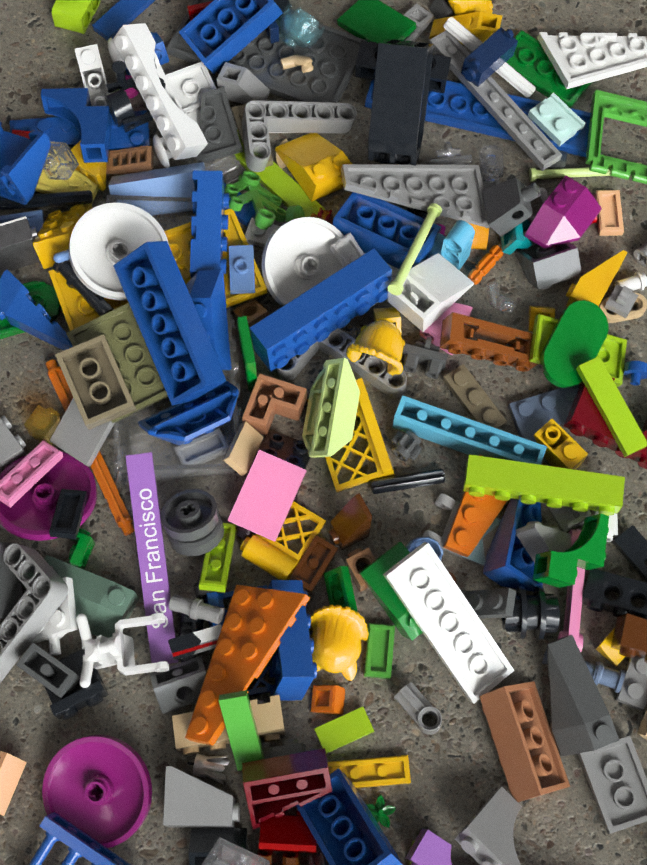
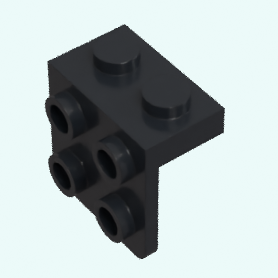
(285, 448)
(80, 696)

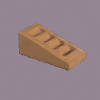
(137, 153)

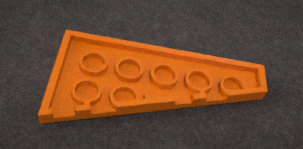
(243, 649)

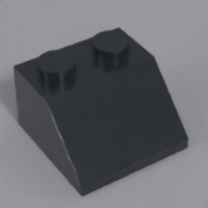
(204, 839)

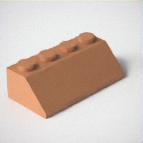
(524, 741)

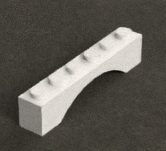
(178, 130)

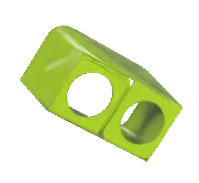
(74, 14)

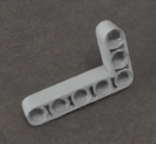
(291, 118)
(380, 380)
(36, 606)

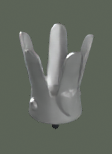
(210, 766)

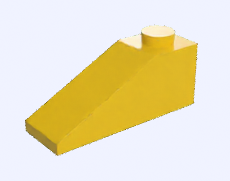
(596, 282)

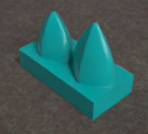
(515, 238)

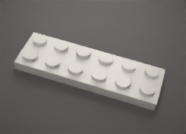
(448, 622)

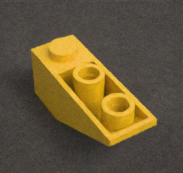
(478, 23)

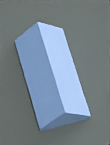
(162, 182)

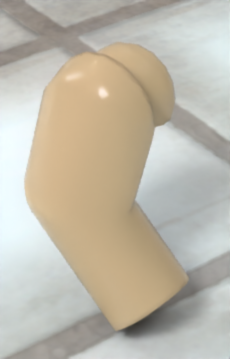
(297, 60)

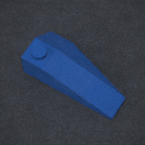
(20, 312)
(507, 558)

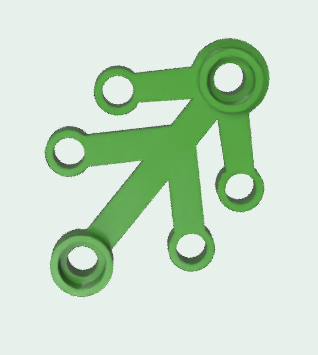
(251, 182)

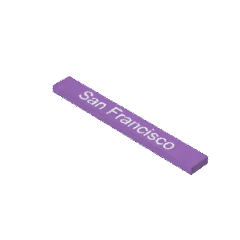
(151, 553)

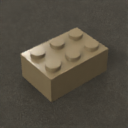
(95, 382)

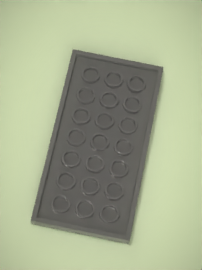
(332, 58)

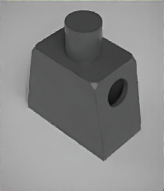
(509, 204)

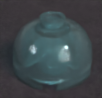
(299, 28)

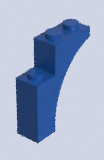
(91, 122)

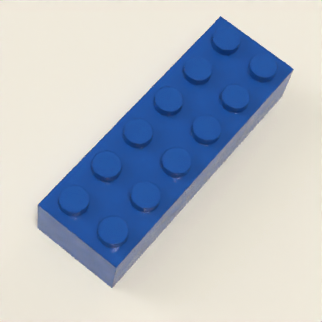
(321, 310)
(169, 322)

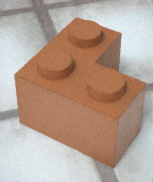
(271, 398)

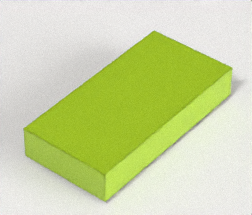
(344, 730)

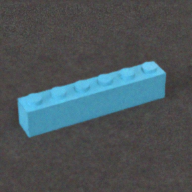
(463, 433)

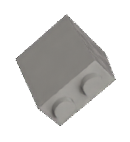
(196, 803)

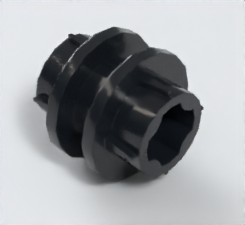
(533, 612)

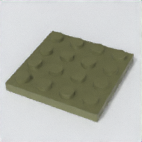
(129, 353)

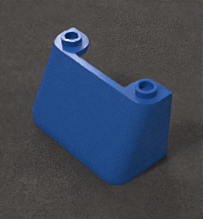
(21, 164)

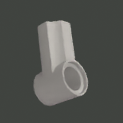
(417, 707)

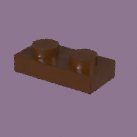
(314, 563)

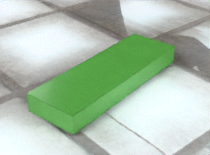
(241, 727)

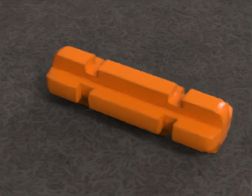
(485, 264)

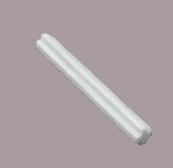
(504, 71)

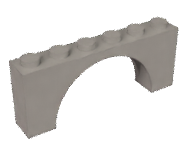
(490, 831)

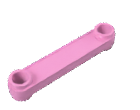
(574, 603)

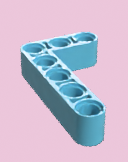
(456, 244)

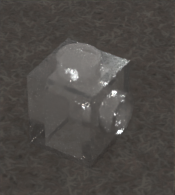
(60, 162)

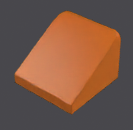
(328, 699)

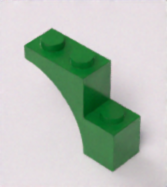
(587, 552)

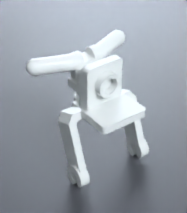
(115, 650)

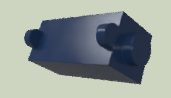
(489, 56)

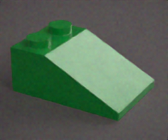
(385, 594)

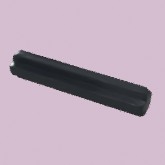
(407, 481)

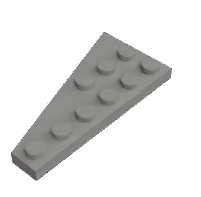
(452, 187)

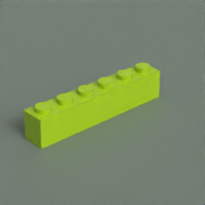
(544, 484)

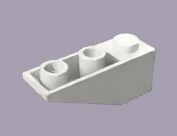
(92, 73)

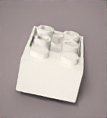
(430, 291)

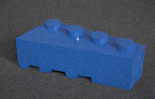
(209, 222)
(293, 661)

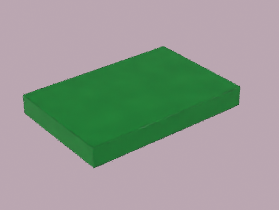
(375, 22)
(247, 352)

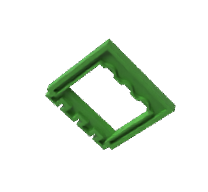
(621, 109)

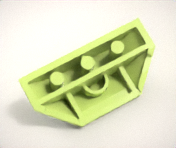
(331, 409)

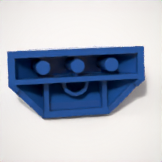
(209, 298)
(192, 419)

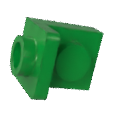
(81, 552)

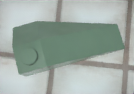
(97, 597)

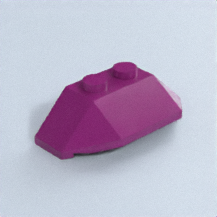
(564, 215)

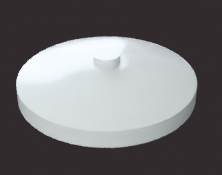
(105, 238)
(299, 257)

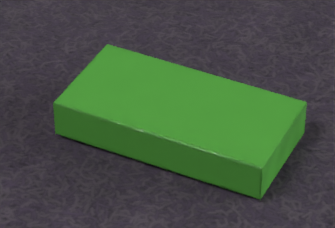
(379, 651)

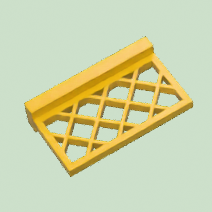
(375, 444)

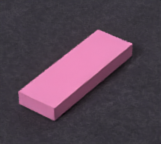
(28, 472)

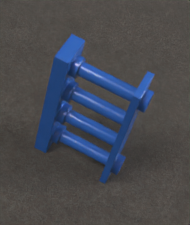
(79, 844)

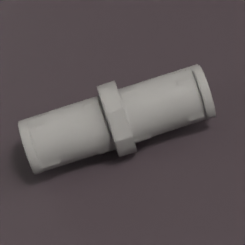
(196, 609)

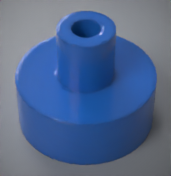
(635, 371)

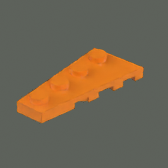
(472, 522)

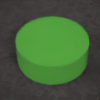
(294, 212)

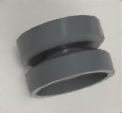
(192, 522)

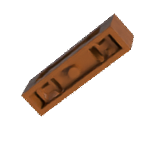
(489, 341)

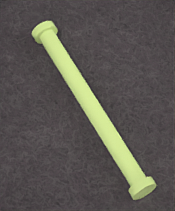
(560, 173)
(396, 287)

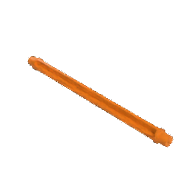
(98, 466)

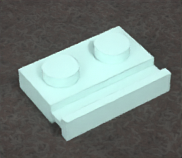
(556, 119)

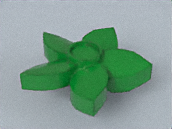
(380, 812)

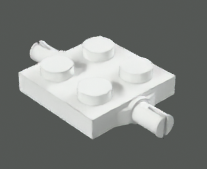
(61, 622)

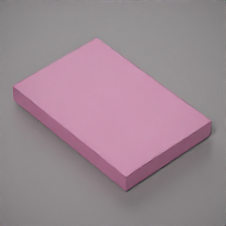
(267, 495)

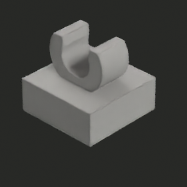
(621, 300)

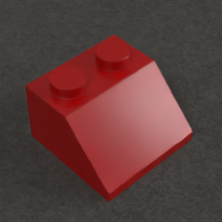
(286, 835)

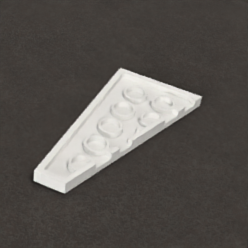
(593, 55)

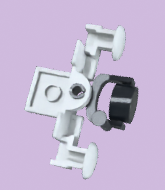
(182, 86)

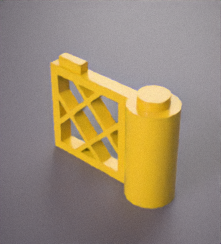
(275, 557)

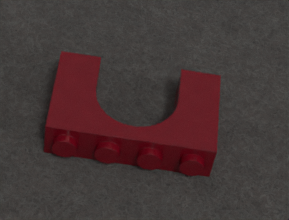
(587, 421)

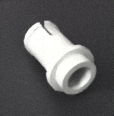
(635, 282)

